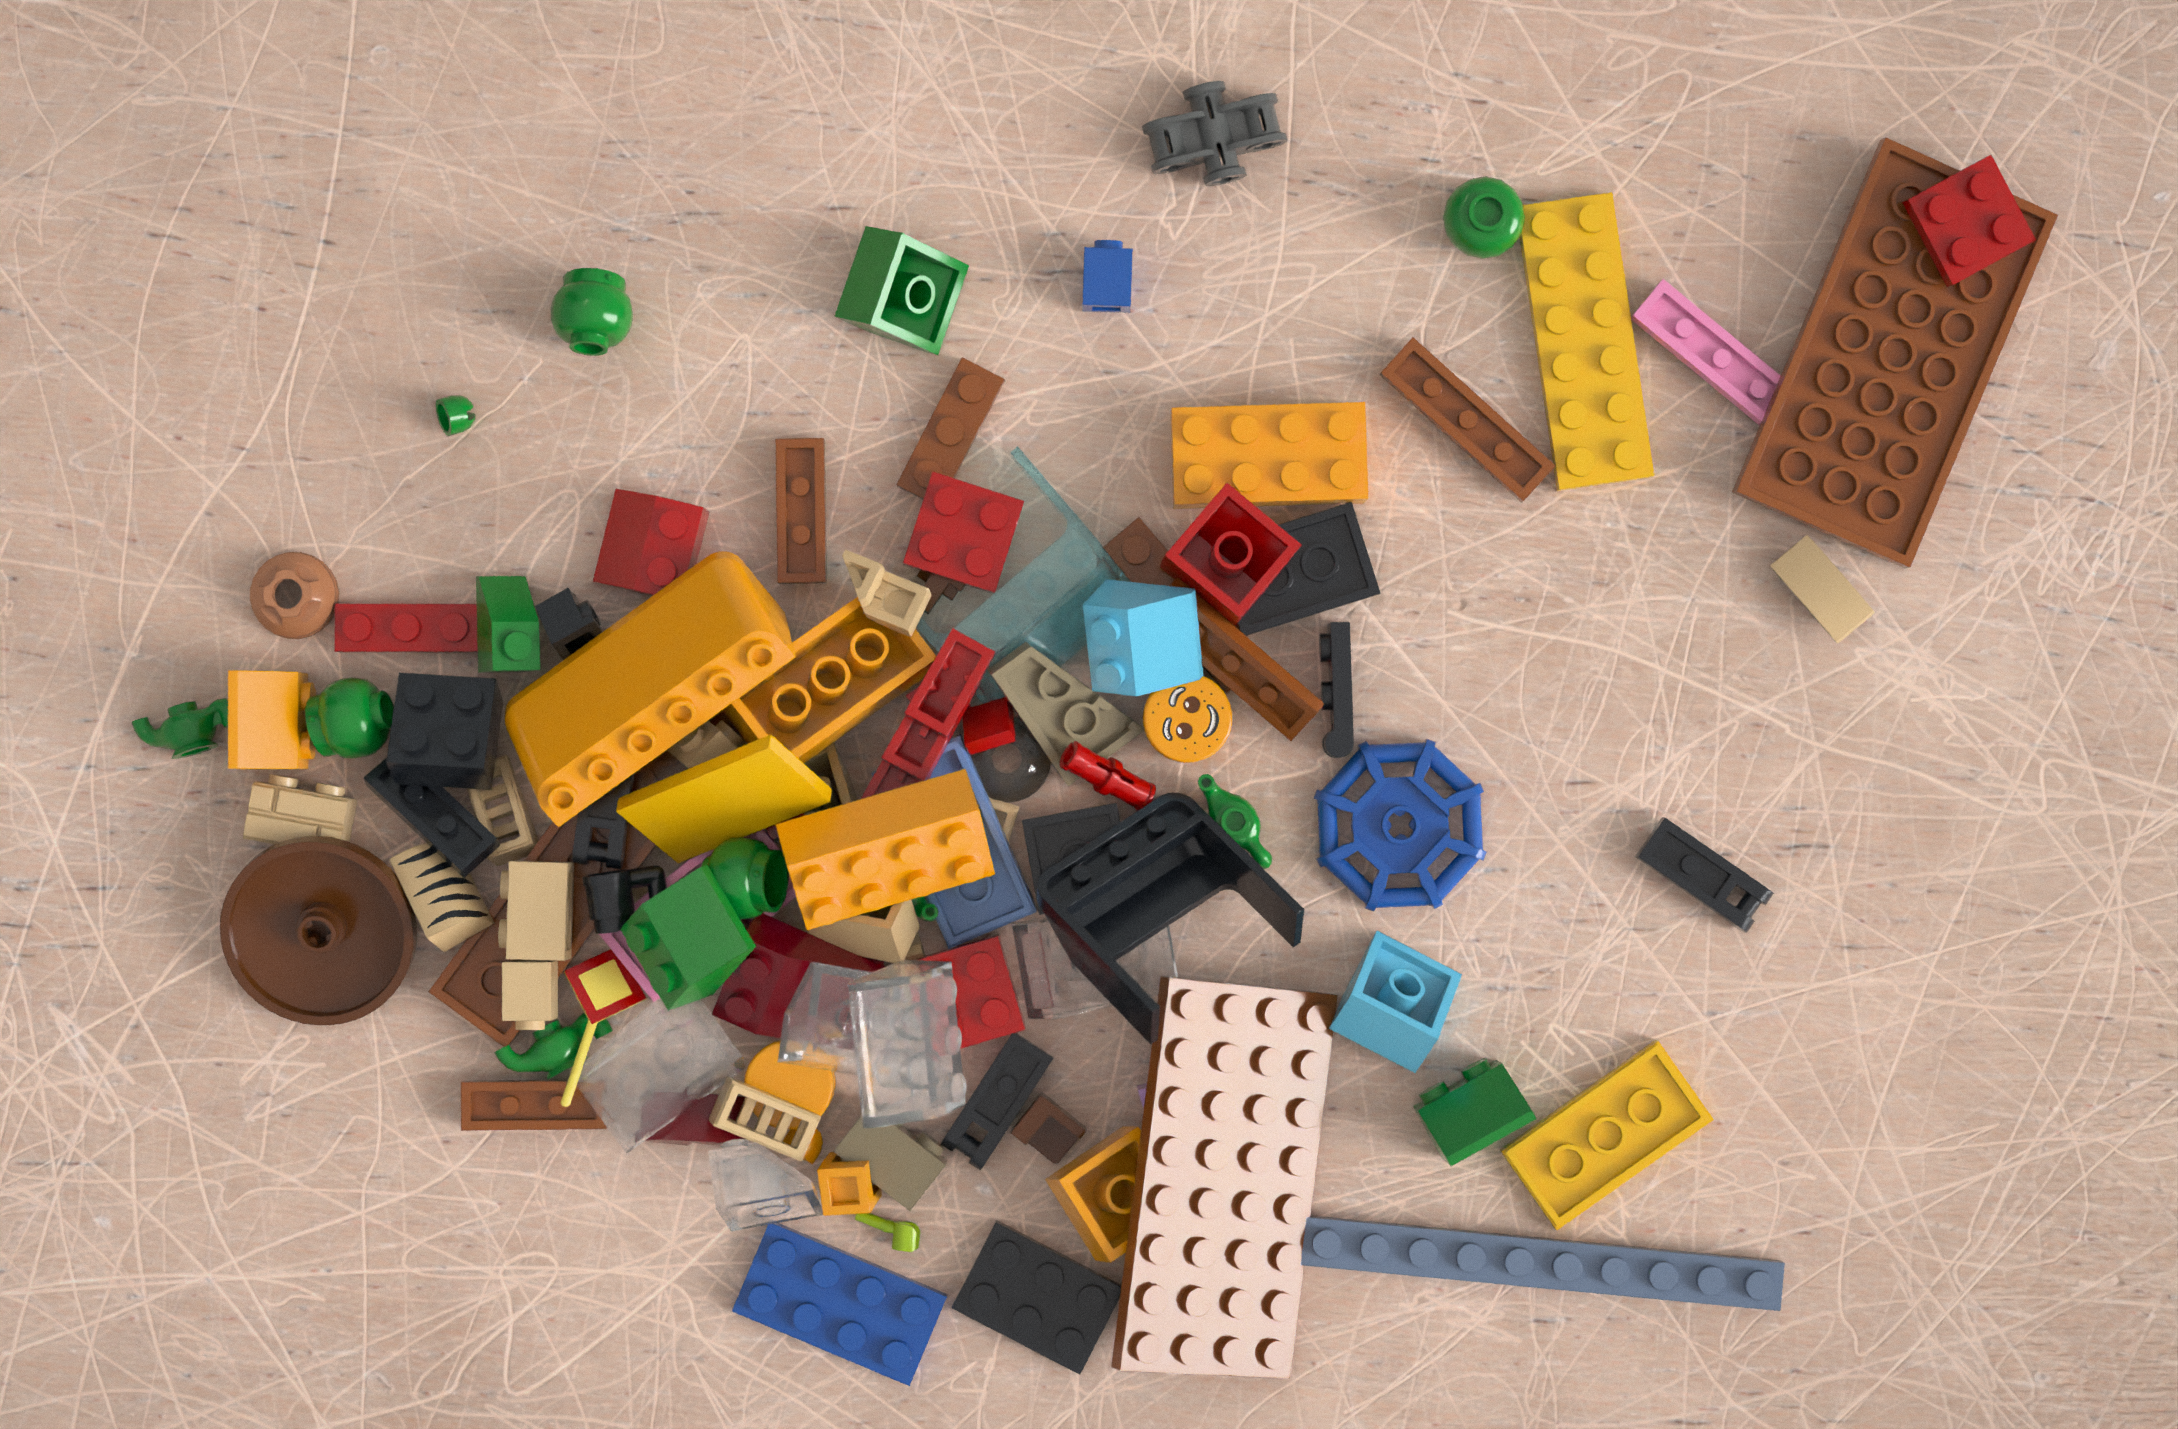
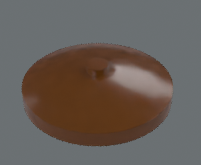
(318, 930)

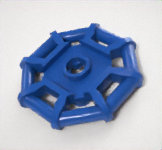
(1428, 823)

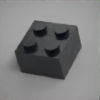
(445, 731)

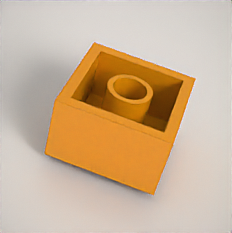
(1099, 1192)

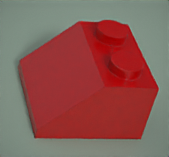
(649, 541)
(1230, 554)

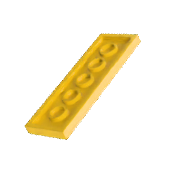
(1585, 342)

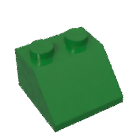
(901, 289)
(688, 939)
(1473, 1110)

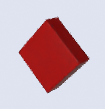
(988, 726)

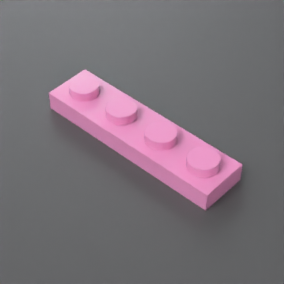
(1707, 349)

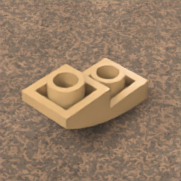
(1822, 589)

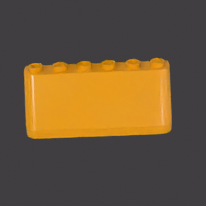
(646, 683)

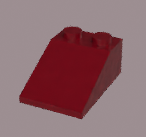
(769, 976)

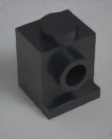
(568, 622)

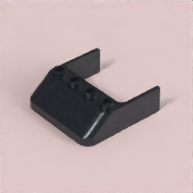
(1142, 881)

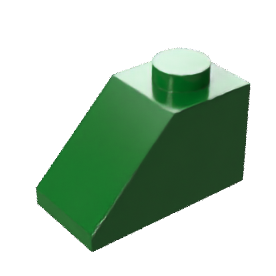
(506, 625)

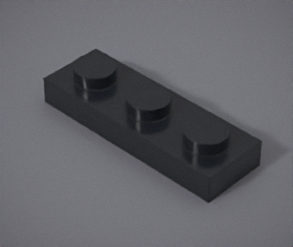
(436, 819)

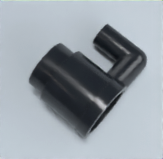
(611, 894)

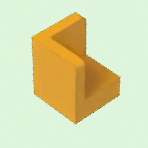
(846, 1186)

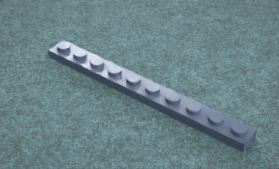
(1543, 1263)

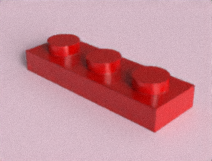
(406, 628)

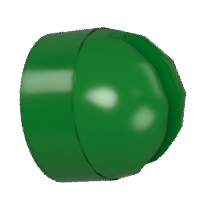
(453, 414)

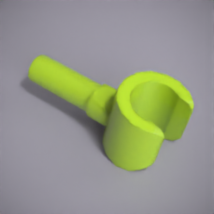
(905, 1233)

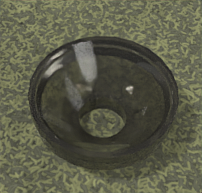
(1023, 781)

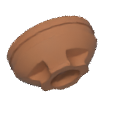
(317, 602)

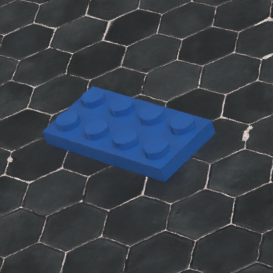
(839, 1302)

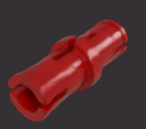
(1107, 775)

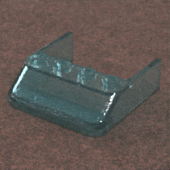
(1044, 598)

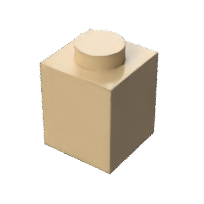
(529, 993)

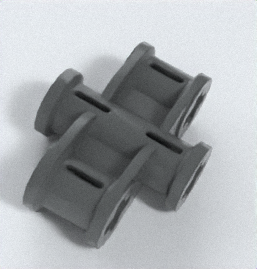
(1233, 130)

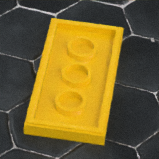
(724, 799)
(1606, 1134)

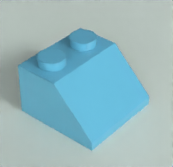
(1142, 637)
(1396, 1002)

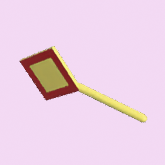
(602, 990)

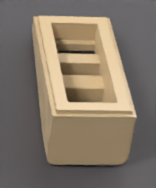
(523, 824)
(726, 1100)

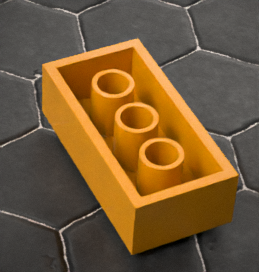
(1270, 453)
(833, 684)
(886, 849)

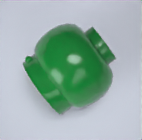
(1484, 217)
(591, 311)
(349, 718)
(750, 875)

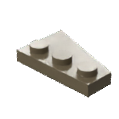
(1060, 707)

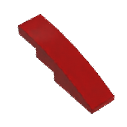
(932, 714)

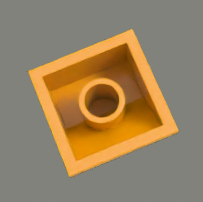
(268, 720)

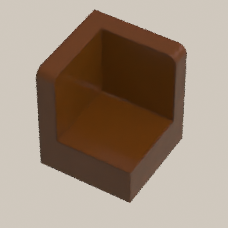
(1048, 1128)

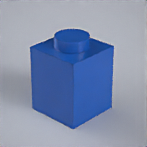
(1107, 277)

